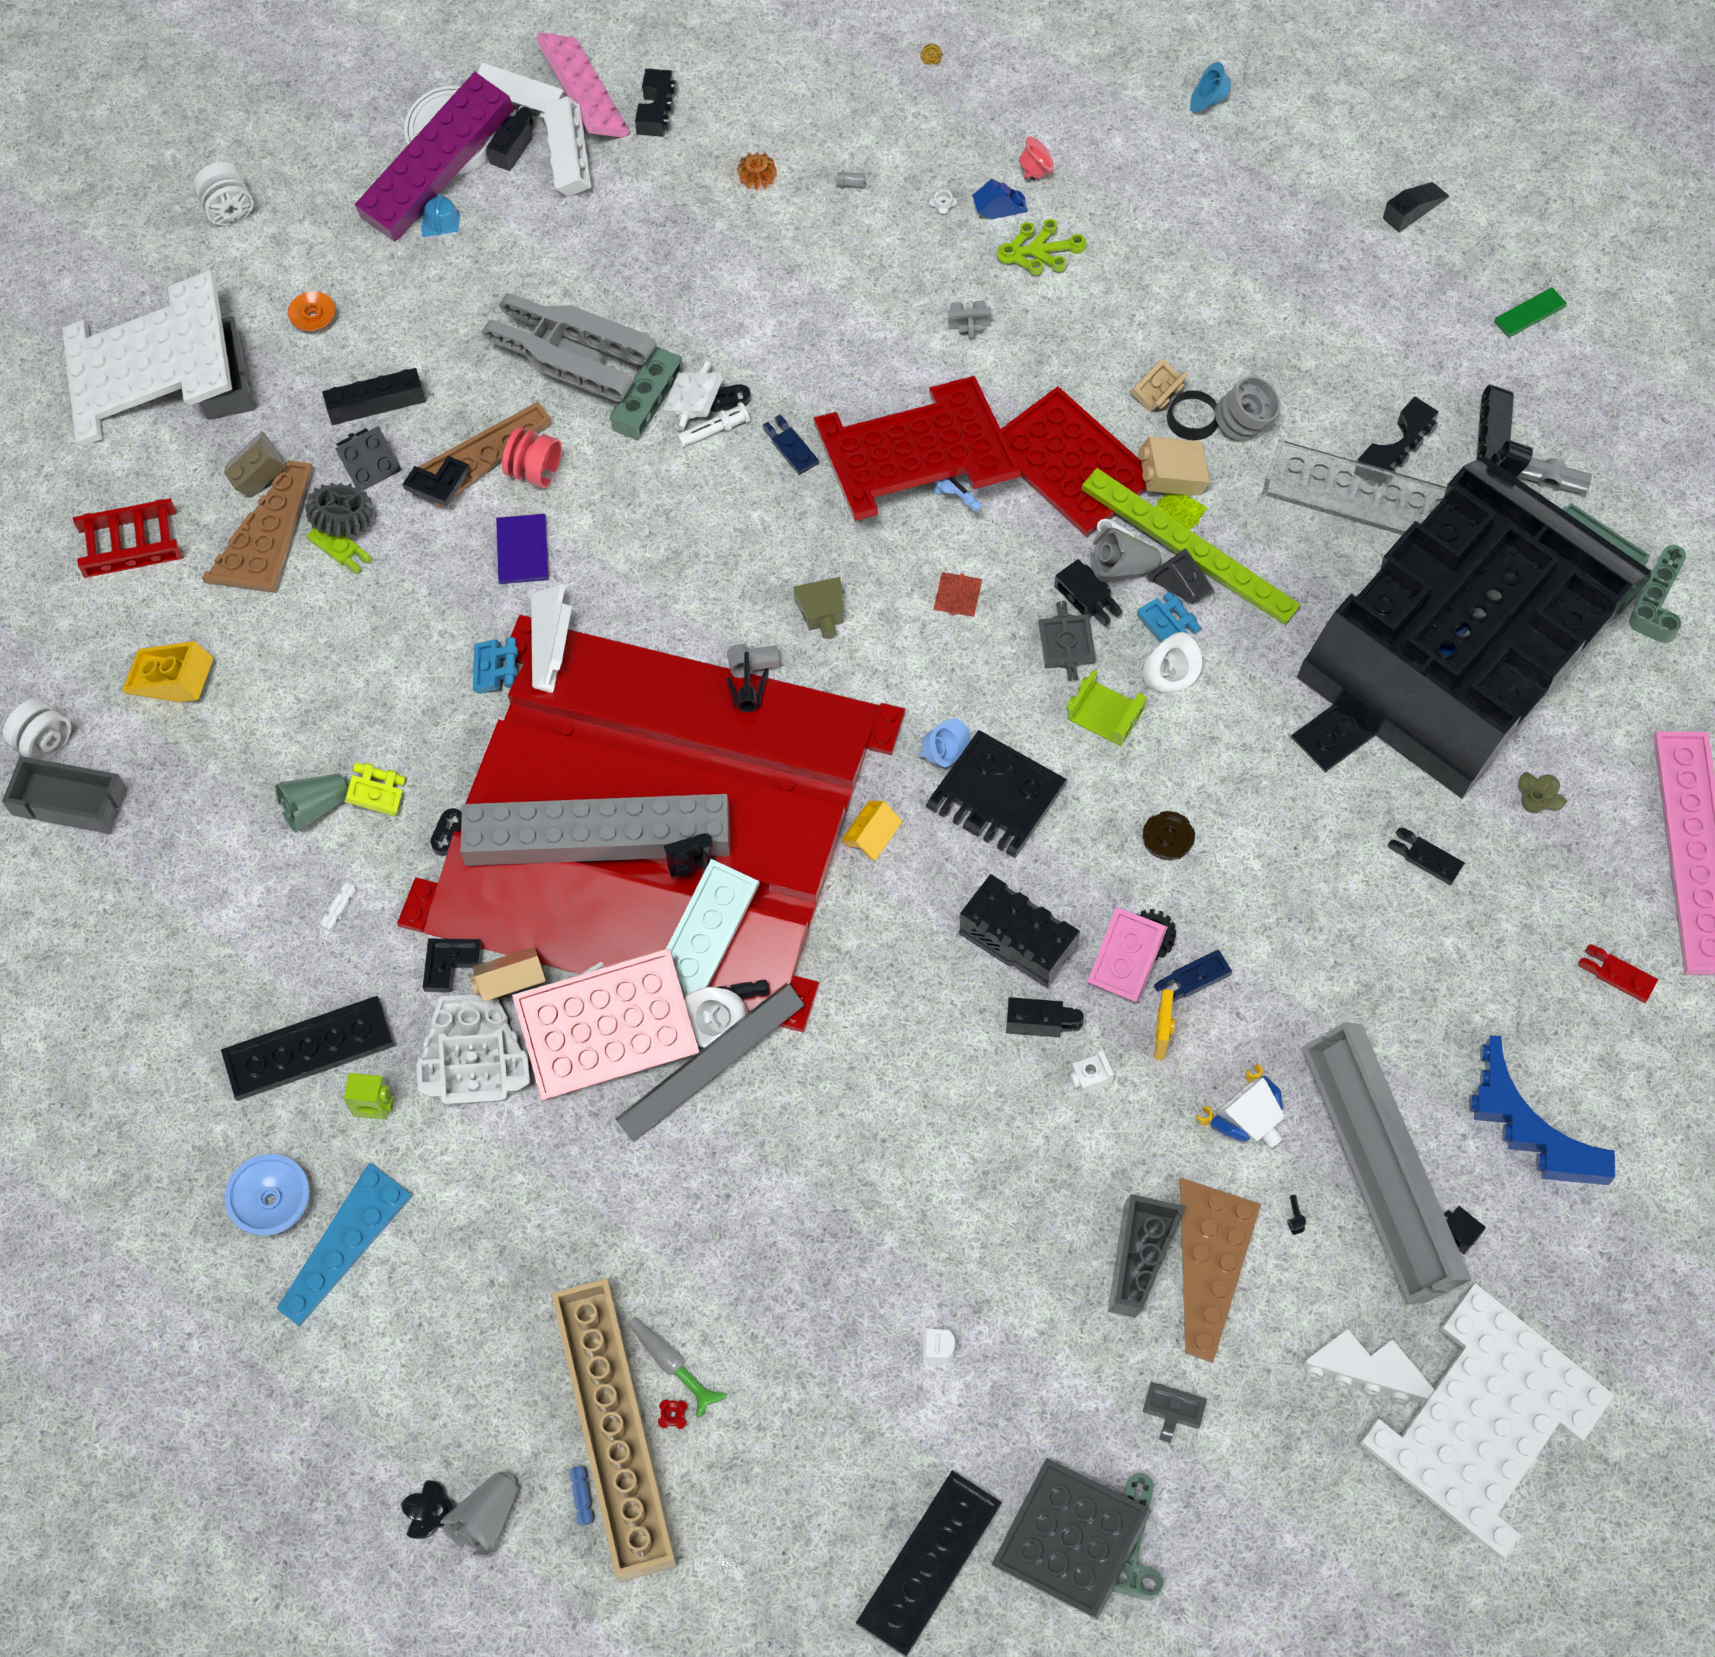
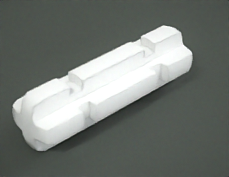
(338, 906)

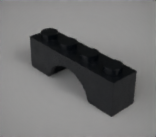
(1414, 421)

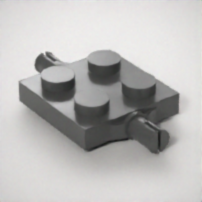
(1066, 641)

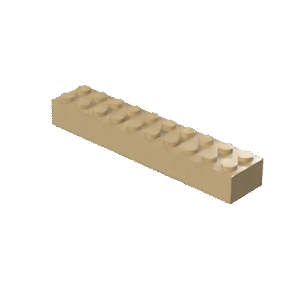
(613, 1431)

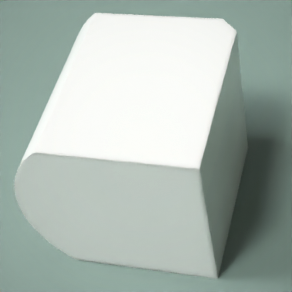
(938, 1346)

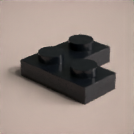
(439, 486)
(444, 956)

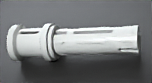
(724, 421)

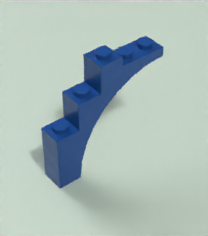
(1525, 1131)

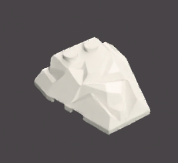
(471, 1052)

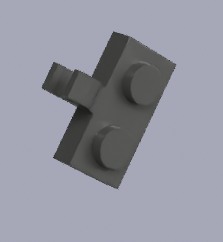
(1174, 1407)

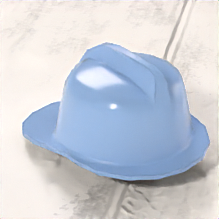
(945, 742)

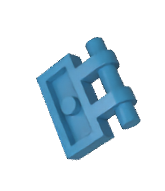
(1160, 620)
(487, 665)

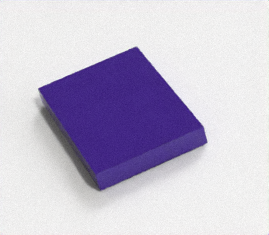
(522, 549)

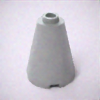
(1122, 555)
(482, 1514)

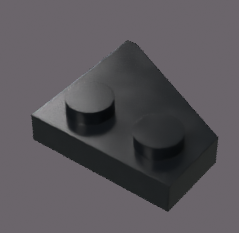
(1182, 577)

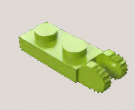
(339, 549)

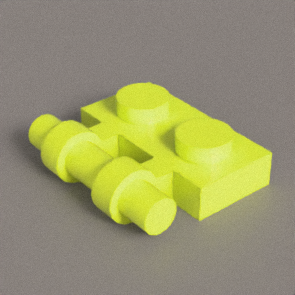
(374, 795)

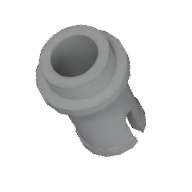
(850, 179)

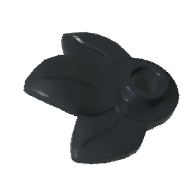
(423, 1509)

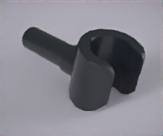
(1298, 1222)

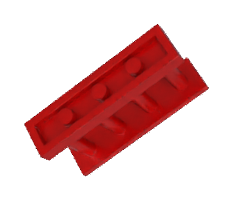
(128, 558)

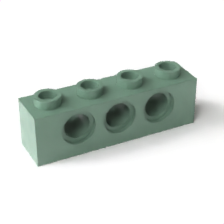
(666, 367)

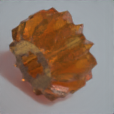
(756, 170)

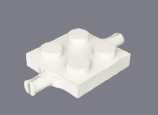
(692, 395)

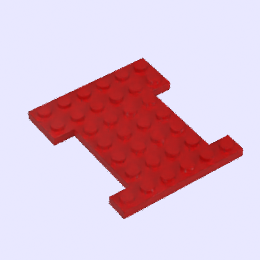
(918, 447)

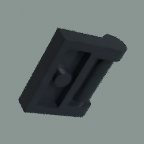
(681, 858)

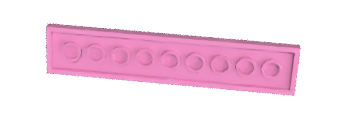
(1689, 816)

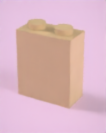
(1174, 466)
(507, 974)

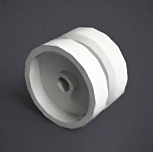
(36, 730)

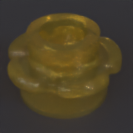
(931, 49)

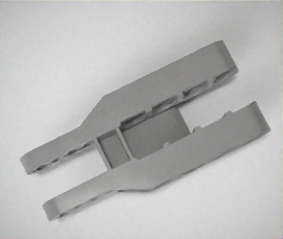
(568, 359)

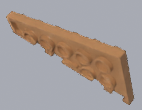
(264, 537)
(1214, 1246)

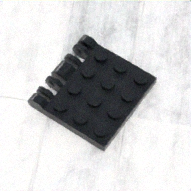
(997, 789)

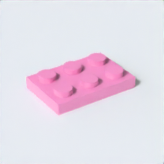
(1127, 954)

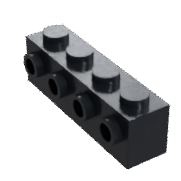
(373, 396)

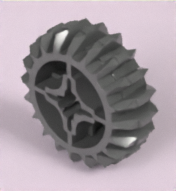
(339, 510)

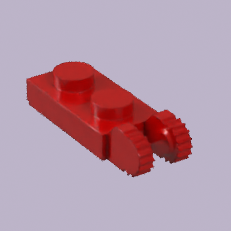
(1619, 973)

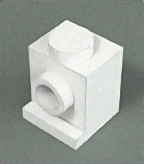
(1088, 1082)

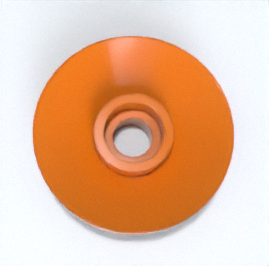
(311, 303)

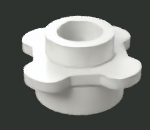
(946, 196)

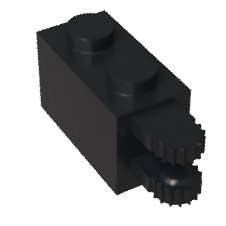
(511, 139)
(1086, 592)
(1041, 1017)

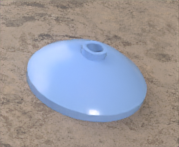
(256, 1182)

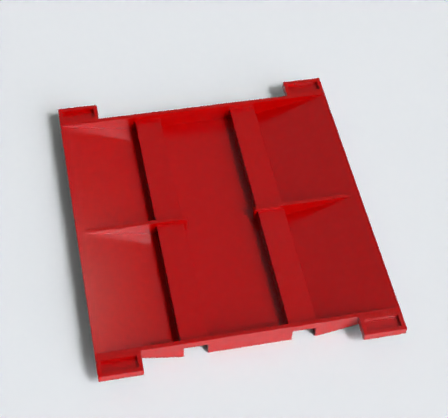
(659, 727)

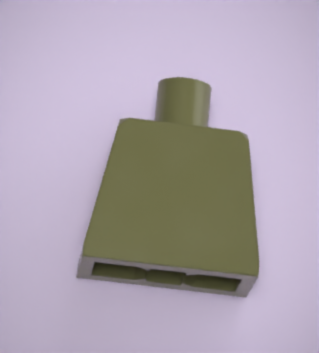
(821, 605)

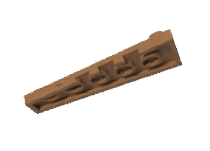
(487, 447)

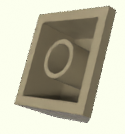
(254, 466)

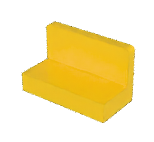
(872, 828)

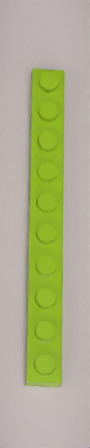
(1178, 537)

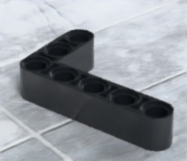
(1495, 432)

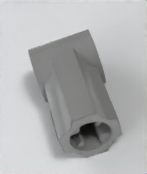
(759, 658)

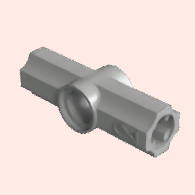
(1556, 475)

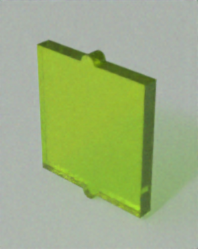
(1182, 509)

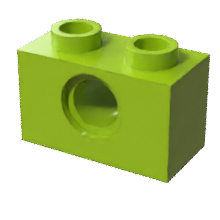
(368, 1096)

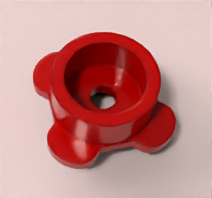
(672, 1406)

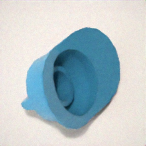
(1211, 88)
(439, 217)

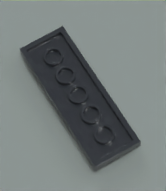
(307, 1048)
(928, 1564)

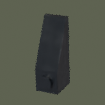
(1412, 205)

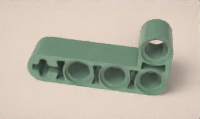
(1655, 616)
(1135, 1572)

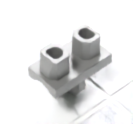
(969, 319)

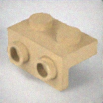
(1157, 385)

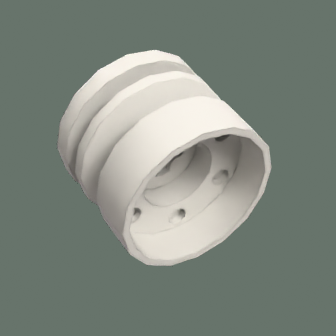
(223, 193)

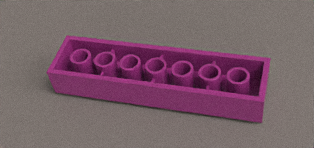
(434, 156)

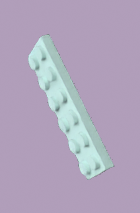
(710, 924)

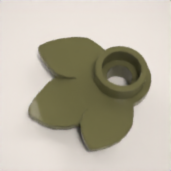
(1540, 792)

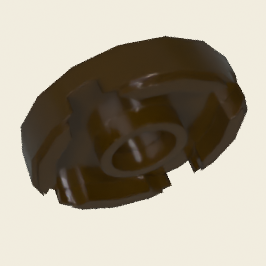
(1172, 842)

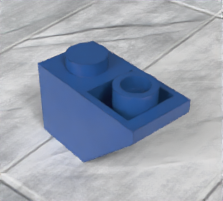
(999, 200)

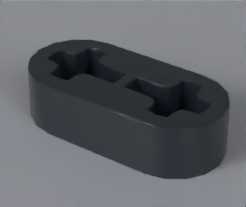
(728, 397)
(442, 830)

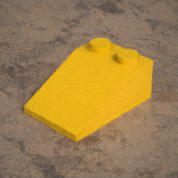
(169, 672)

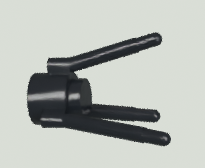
(747, 698)

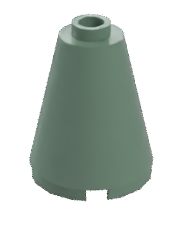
(310, 798)

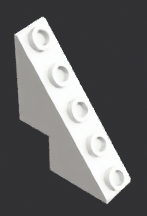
(1383, 1372)

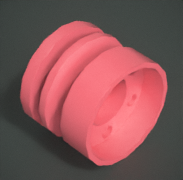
(529, 455)

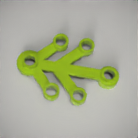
(1039, 249)

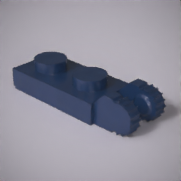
(791, 446)
(1196, 975)

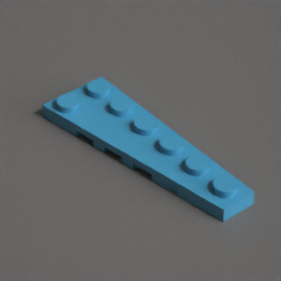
(354, 1228)

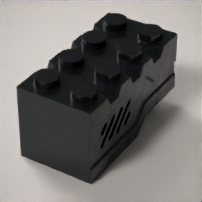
(1017, 931)

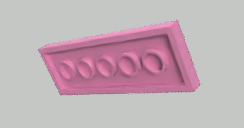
(582, 84)

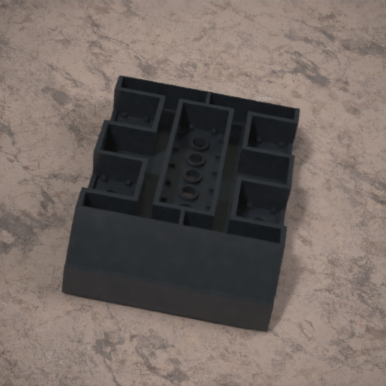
(1458, 709)

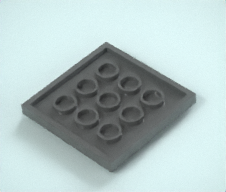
(1071, 1538)

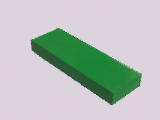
(1530, 312)

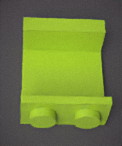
(1104, 710)

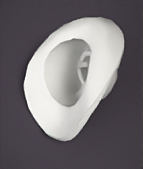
(1178, 652)
(713, 1004)

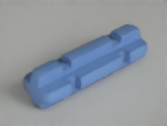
(581, 1496)

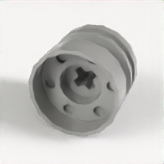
(1247, 408)

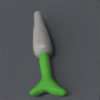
(672, 1364)

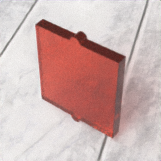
(957, 594)

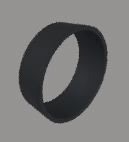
(1191, 433)

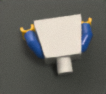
(1250, 1112)

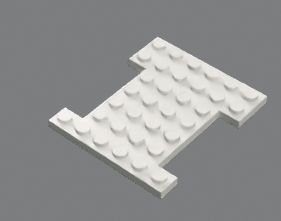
(148, 357)
(1488, 1418)

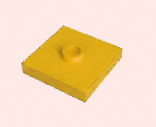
(1165, 1024)

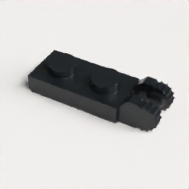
(1427, 856)

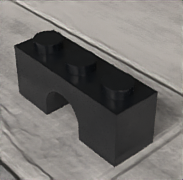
(653, 117)

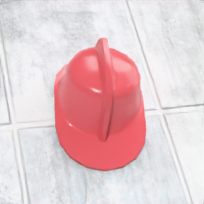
(1035, 159)

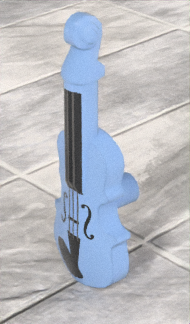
(953, 486)

